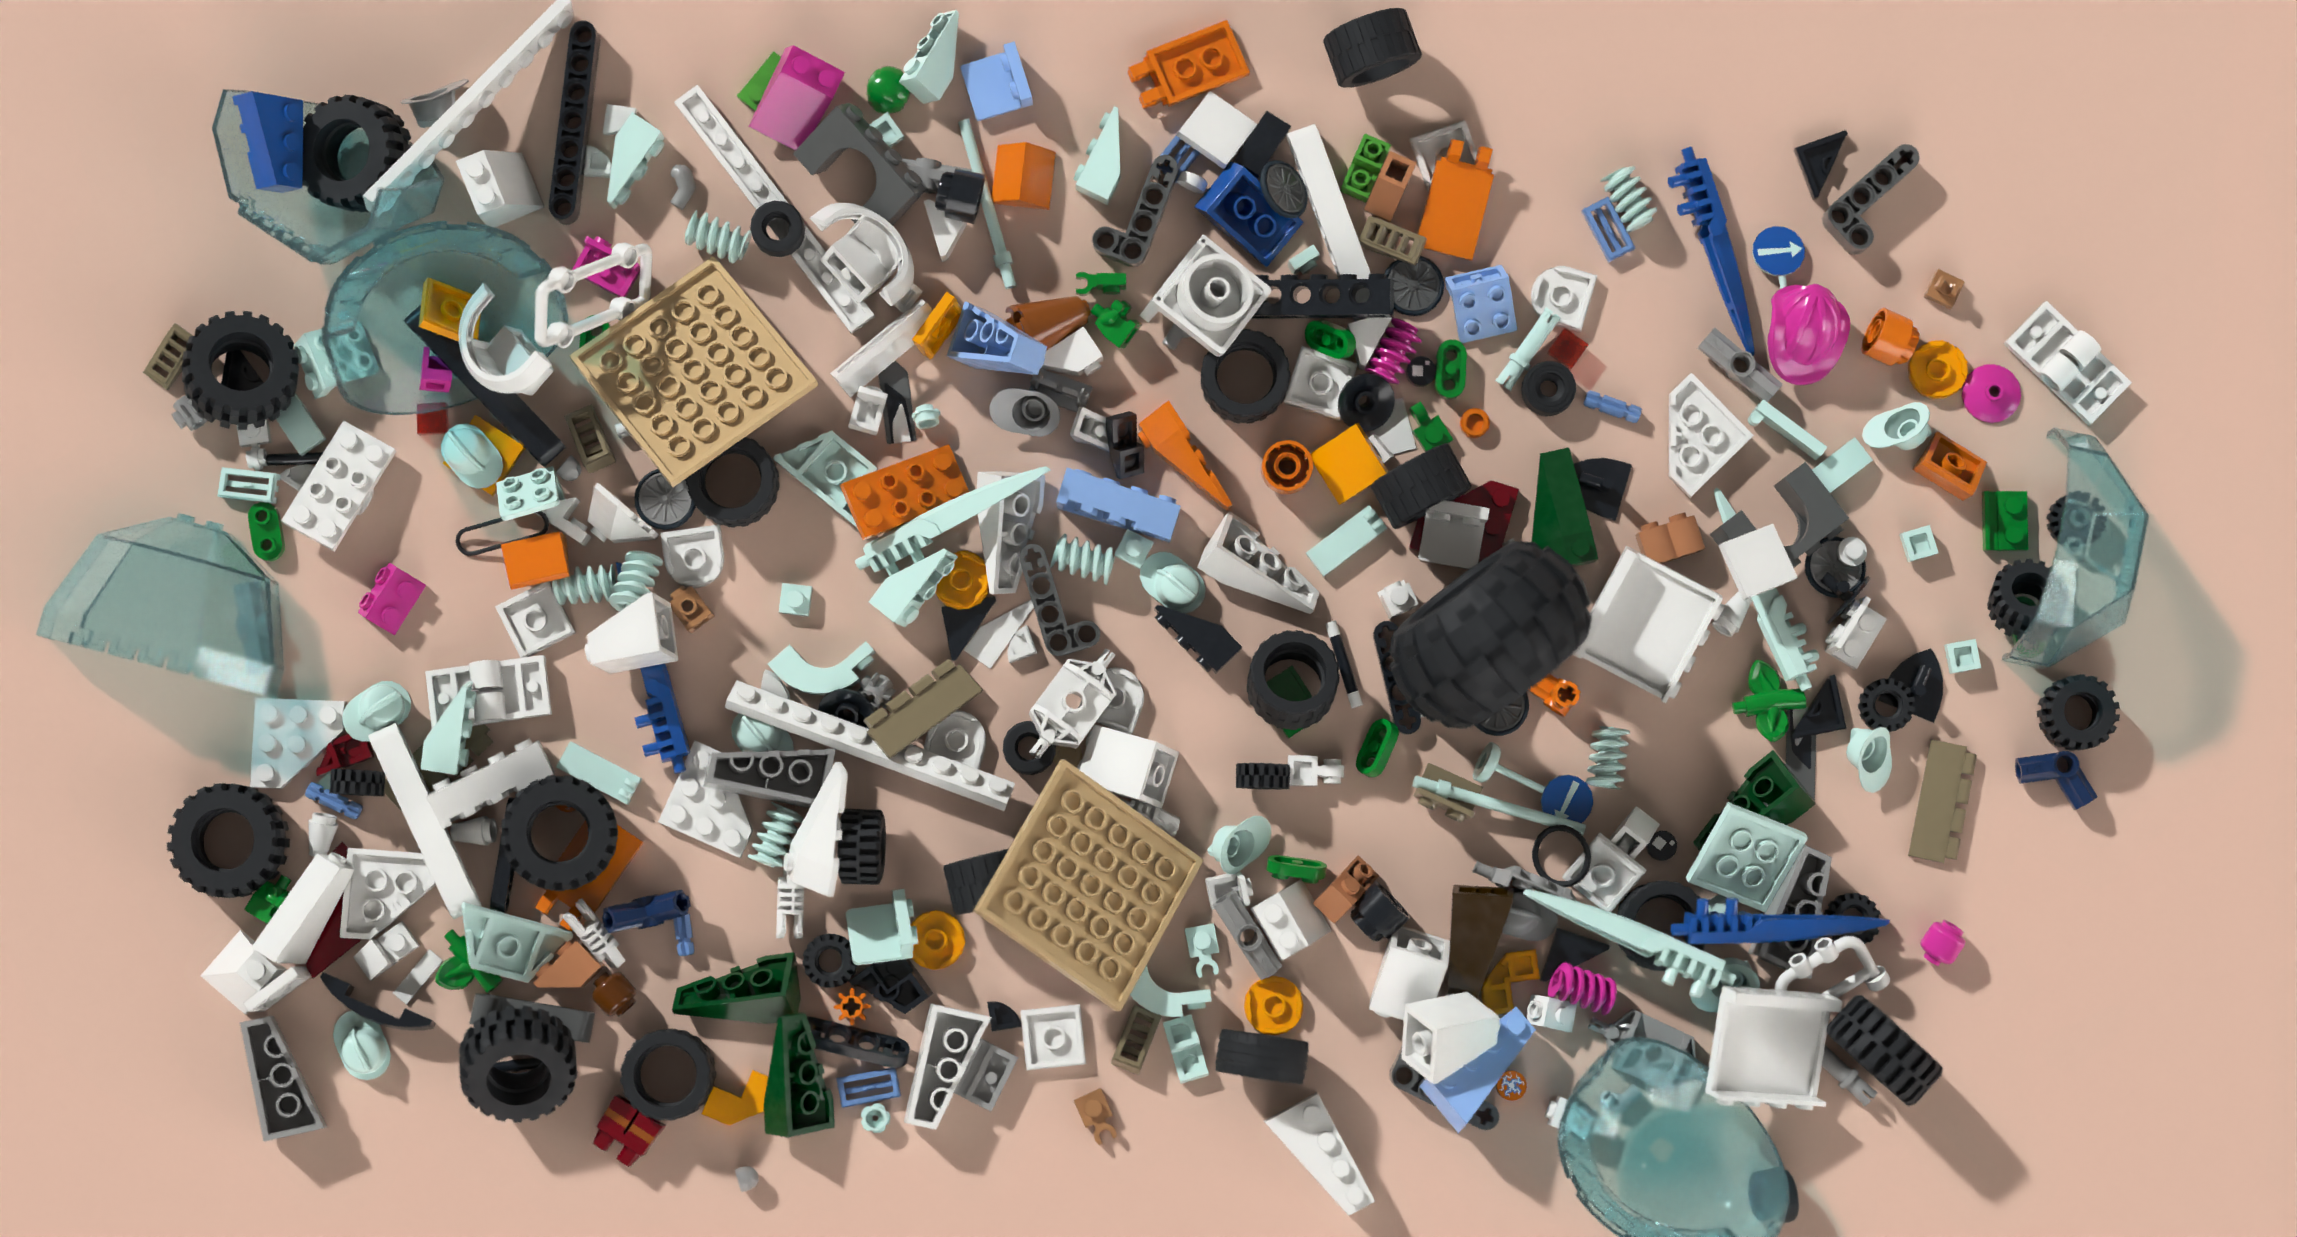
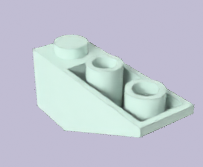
(933, 64)
(632, 150)
(1102, 170)
(908, 589)
(445, 744)

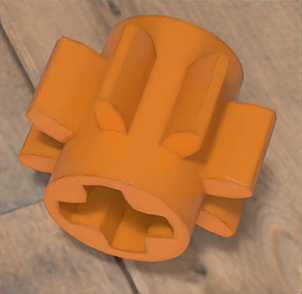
(859, 1000)

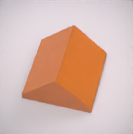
(1023, 175)
(1950, 466)
(536, 559)

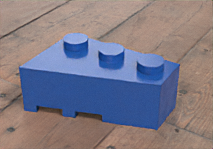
(274, 139)

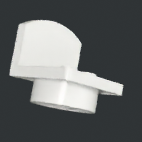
(1209, 296)

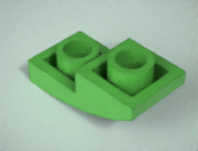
(1365, 168)

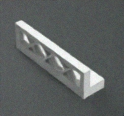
(882, 349)

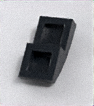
(1262, 143)
(1125, 451)

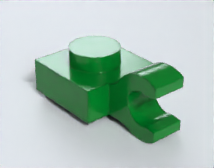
(1108, 282)
(1430, 431)

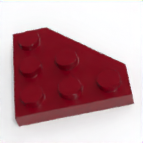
(1491, 495)

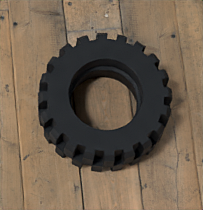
(324, 136)
(245, 334)
(538, 797)
(189, 833)
(517, 1033)
(1884, 1050)

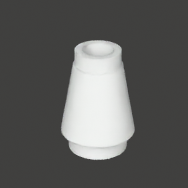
(1732, 615)
(475, 831)
(321, 832)

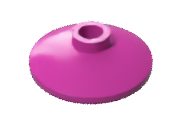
(1980, 402)

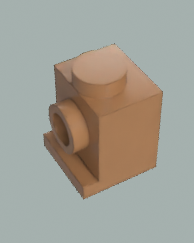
(697, 616)

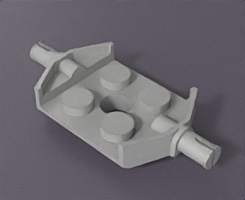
(1521, 879)
(1640, 1025)

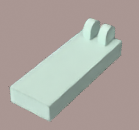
(1787, 428)
(1346, 540)
(599, 772)

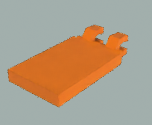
(1190, 66)
(1456, 202)
(596, 891)

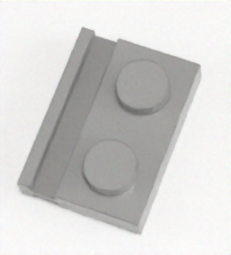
(986, 1075)

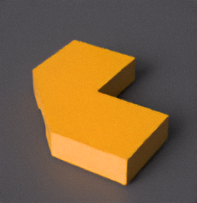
(1512, 967)
(732, 1108)

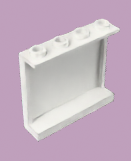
(1649, 624)
(1769, 1047)

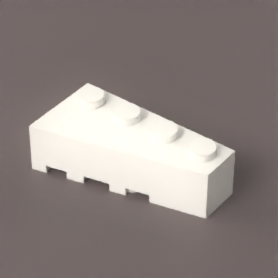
(489, 783)
(943, 1057)
(1319, 1147)

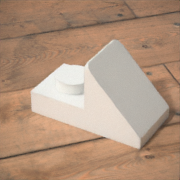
(1090, 429)
(559, 516)
(386, 950)

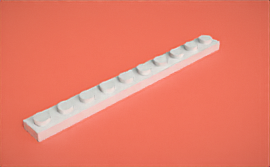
(478, 96)
(760, 190)
(855, 741)

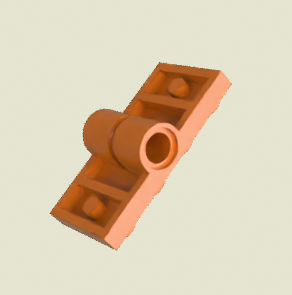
(903, 491)

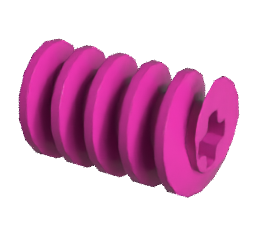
(1394, 350)
(1583, 986)

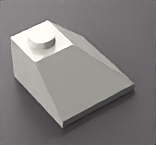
(241, 971)

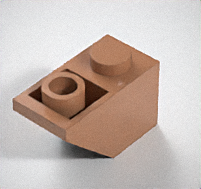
(1390, 186)
(1346, 889)
(572, 969)

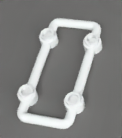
(564, 281)

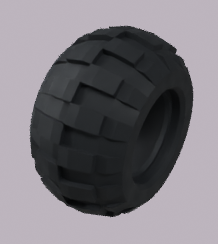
(1490, 635)

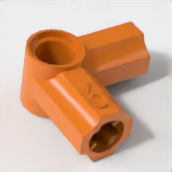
(1557, 694)

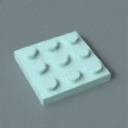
(1746, 857)

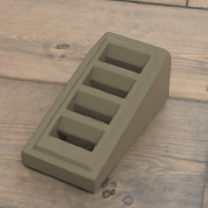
(1371, 230)
(162, 351)
(598, 455)
(1126, 1063)

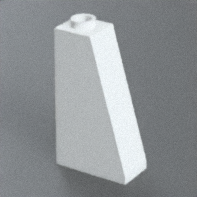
(305, 911)

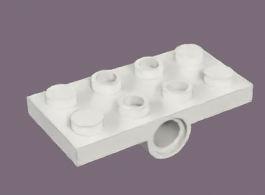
(2068, 362)
(339, 486)
(503, 689)

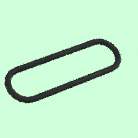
(494, 521)

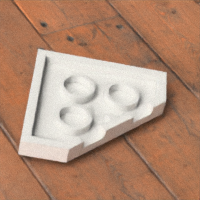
(1700, 435)
(290, 737)
(706, 812)
(381, 889)

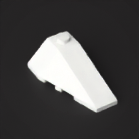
(615, 520)
(1007, 529)
(1245, 563)
(812, 850)

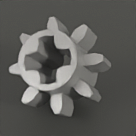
(187, 415)
(877, 690)

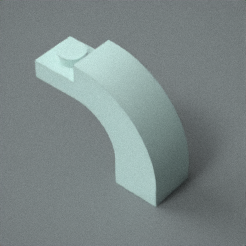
(820, 681)
(1165, 1002)

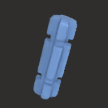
(1612, 406)
(333, 801)
(683, 934)

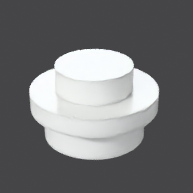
(1851, 551)

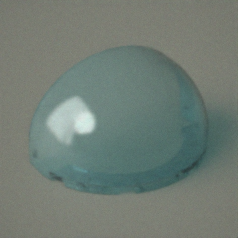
(364, 326)
(1663, 1154)

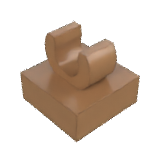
(1944, 289)

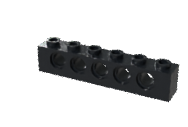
(1379, 304)

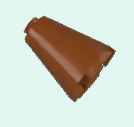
(1050, 319)

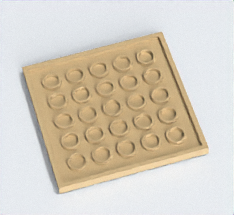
(693, 371)
(1089, 885)

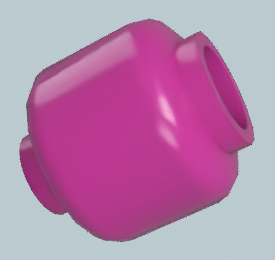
(1942, 943)

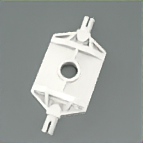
(1060, 723)

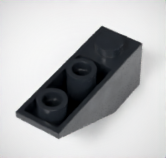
(1205, 638)

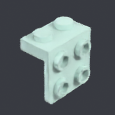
(315, 363)
(529, 493)
(882, 931)

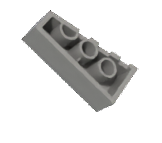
(771, 775)
(1799, 894)
(278, 1085)

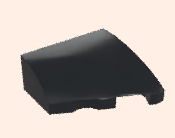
(895, 983)

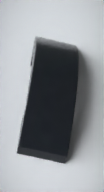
(408, 1021)

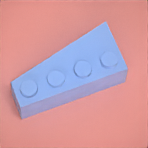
(993, 344)
(1118, 505)
(1468, 1087)

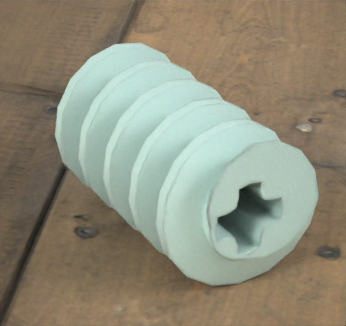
(1629, 198)
(717, 238)
(1083, 558)
(634, 578)
(585, 585)
(1607, 757)
(776, 836)

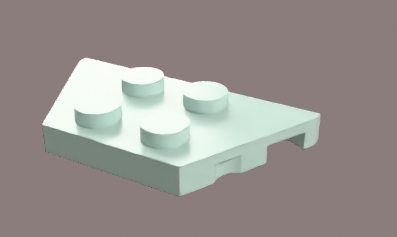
(824, 466)
(509, 943)

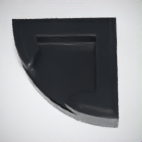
(1002, 1016)

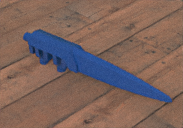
(1714, 236)
(663, 716)
(1761, 928)

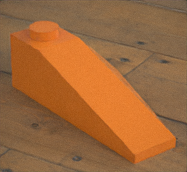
(1171, 442)

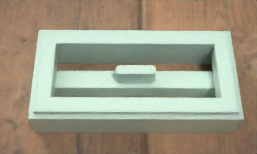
(271, 488)

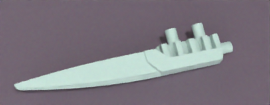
(918, 532)
(1776, 625)
(1644, 940)

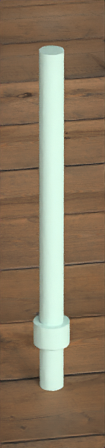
(1002, 257)
(1445, 790)

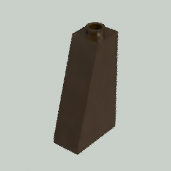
(1475, 931)

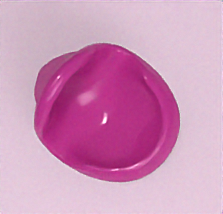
(1806, 333)

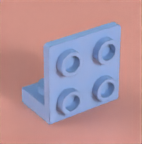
(997, 84)
(1482, 303)

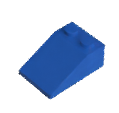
(1242, 213)

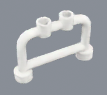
(1827, 952)

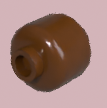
(614, 993)

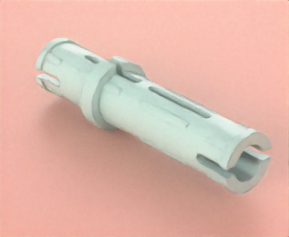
(1528, 349)

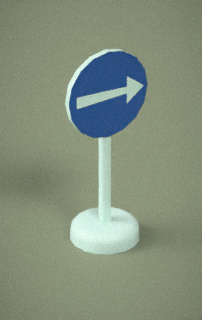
(1778, 252)
(1562, 796)

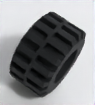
(2012, 580)
(2102, 708)
(862, 846)

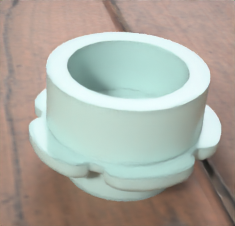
(926, 416)
(868, 1122)

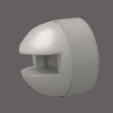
(569, 469)
(747, 1178)

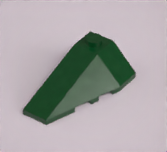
(1561, 511)
(1768, 791)
(746, 994)
(795, 1089)

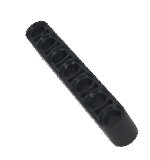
(574, 108)
(506, 407)

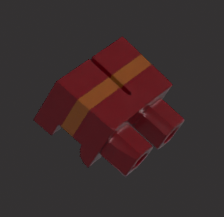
(614, 1127)

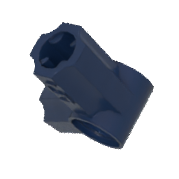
(2044, 767)
(646, 911)

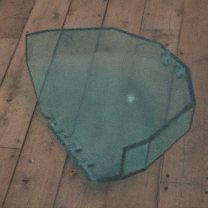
(300, 220)
(2093, 559)
(177, 596)

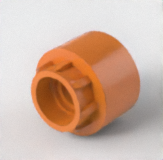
(1890, 338)
(1298, 456)

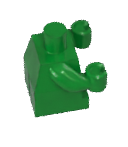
(1114, 323)
(268, 899)

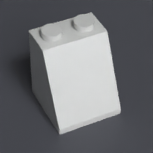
(499, 186)
(634, 637)
(1129, 765)
(1290, 920)
(1409, 971)
(1447, 1034)

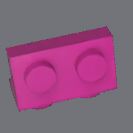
(615, 279)
(390, 598)

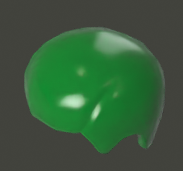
(885, 90)

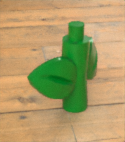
(1769, 701)
(456, 972)

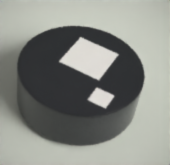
(1421, 371)
(1662, 846)

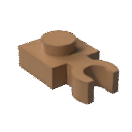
(1094, 1110)

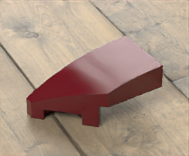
(344, 753)

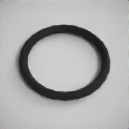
(1581, 839)

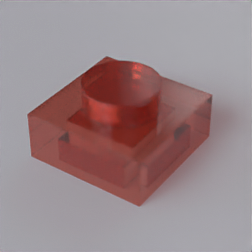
(1567, 348)
(433, 423)

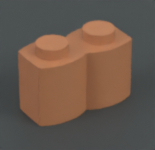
(1670, 540)

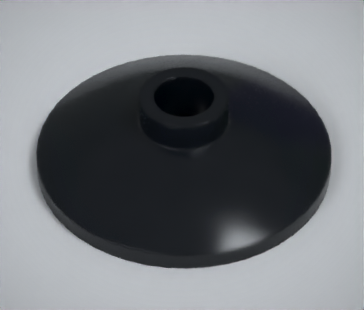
(1377, 407)
(840, 700)

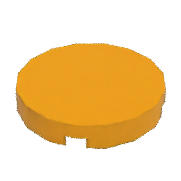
(1937, 369)
(966, 582)
(939, 940)
(1273, 1005)

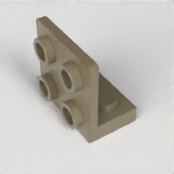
(1454, 808)

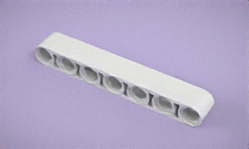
(1329, 206)
(432, 840)

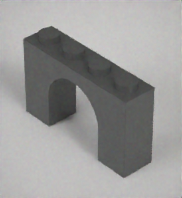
(846, 128)
(1814, 509)

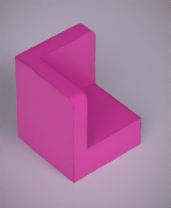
(434, 373)

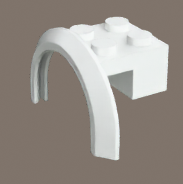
(867, 253)
(508, 361)

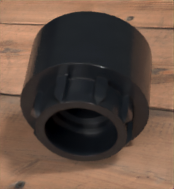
(960, 195)
(1379, 913)

